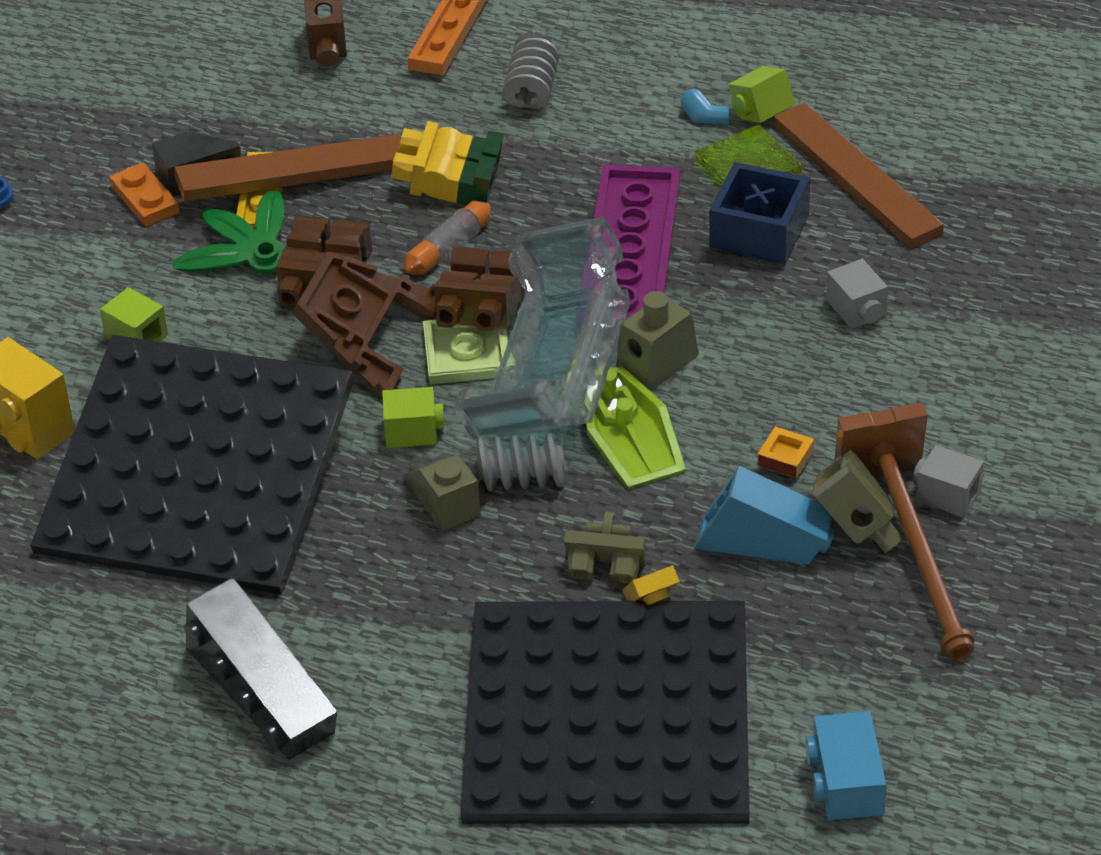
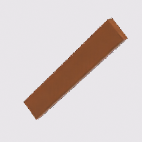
(287, 167)
(858, 176)

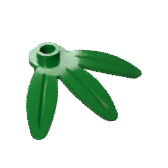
(248, 242)

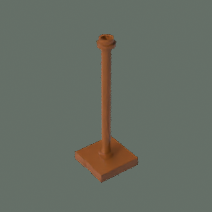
(893, 444)

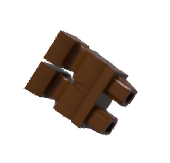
(308, 246)
(477, 290)

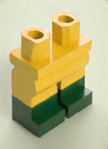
(448, 163)

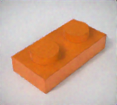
(144, 194)

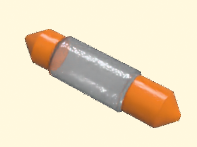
(451, 233)

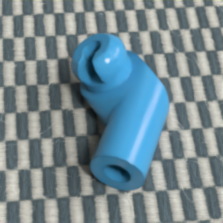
(701, 111)

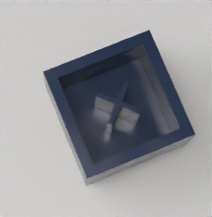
(759, 212)

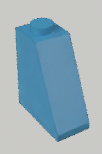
(764, 521)

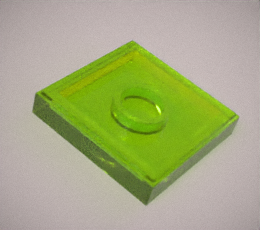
(748, 147)

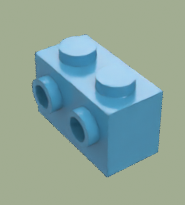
(847, 765)

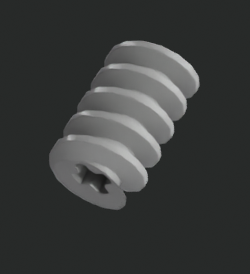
(530, 71)
(520, 462)

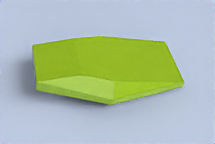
(634, 432)

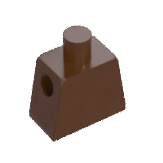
(326, 34)

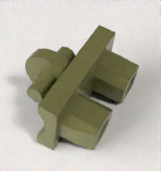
(605, 544)

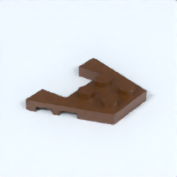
(346, 307)

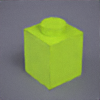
(761, 94)
(134, 316)
(411, 417)

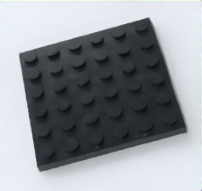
(194, 464)
(607, 713)

